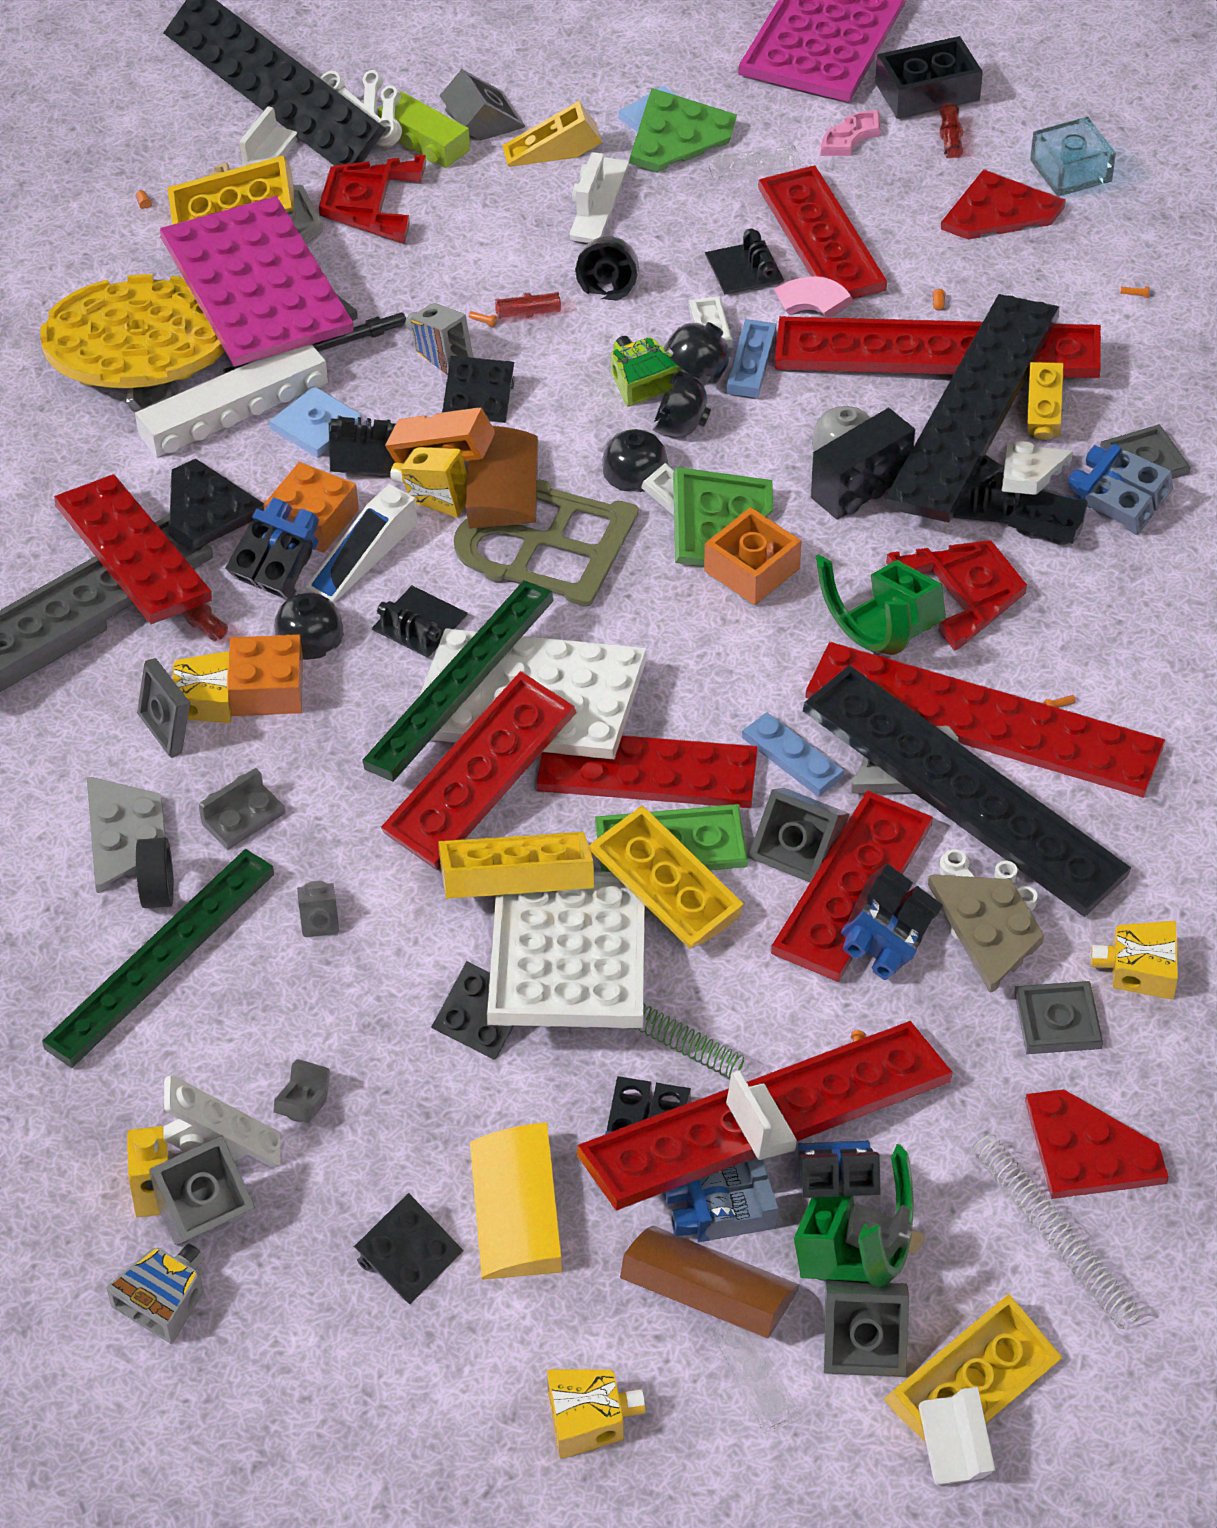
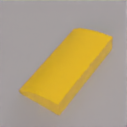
(232, 189)
(516, 865)
(667, 878)
(515, 1203)
(996, 1353)

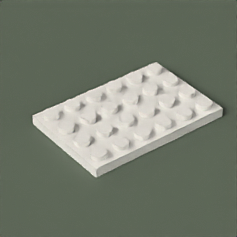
(588, 675)
(568, 958)

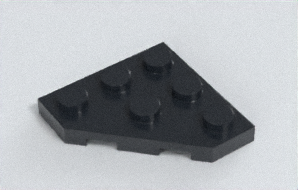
(206, 505)

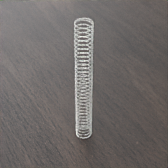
(1062, 1222)

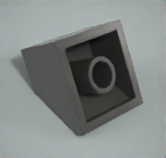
(480, 107)
(796, 833)
(199, 1190)
(866, 1328)

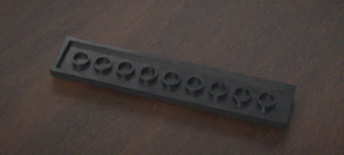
(276, 80)
(972, 408)
(967, 790)

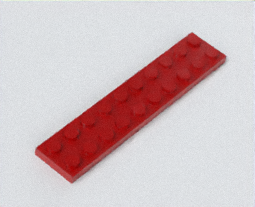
(915, 345)
(1007, 722)
(810, 1095)

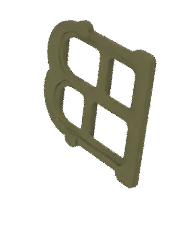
(601, 555)

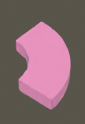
(846, 135)
(813, 294)

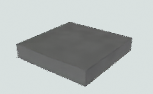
(1153, 446)
(163, 707)
(1058, 1017)

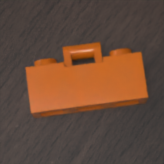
(461, 429)

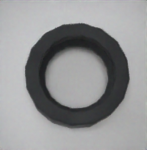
(154, 872)

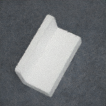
(266, 139)
(759, 1118)
(957, 1437)

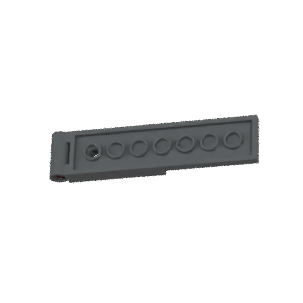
(67, 614)

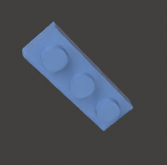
(751, 358)
(793, 754)

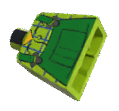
(641, 369)

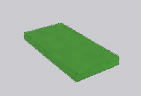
(707, 832)

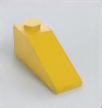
(556, 138)

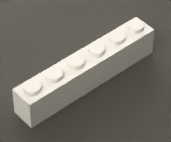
(230, 399)

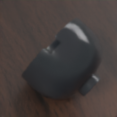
(607, 262)
(699, 350)
(682, 407)
(632, 458)
(314, 620)

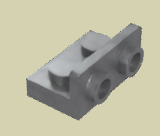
(240, 809)

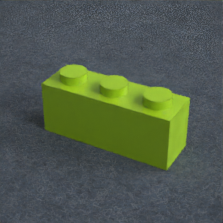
(430, 131)

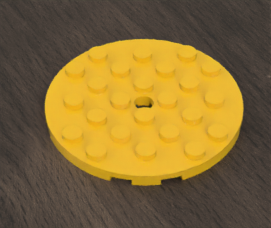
(129, 333)

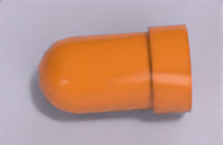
(143, 200)
(938, 299)

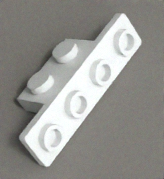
(596, 195)
(207, 1118)

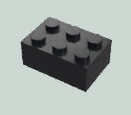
(928, 77)
(861, 463)

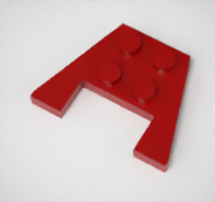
(357, 193)
(976, 578)

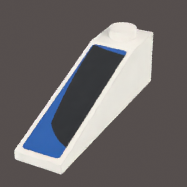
(368, 539)

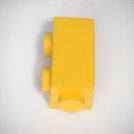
(1045, 400)

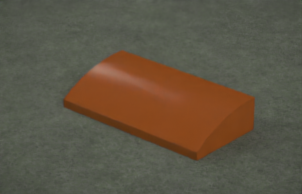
(504, 482)
(708, 1280)

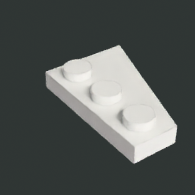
(1030, 467)

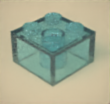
(1072, 156)

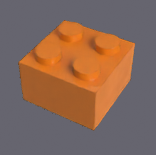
(322, 493)
(752, 556)
(265, 675)

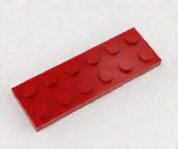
(821, 231)
(133, 549)
(479, 768)
(657, 772)
(874, 835)

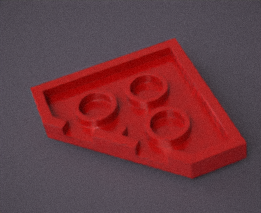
(1001, 207)
(1088, 1149)

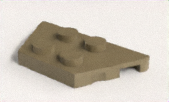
(989, 923)

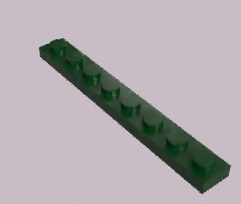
(457, 681)
(157, 958)

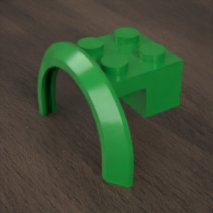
(901, 607)
(823, 1230)

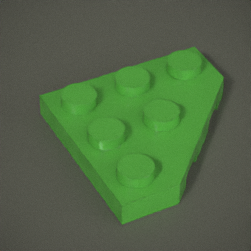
(678, 130)
(708, 503)

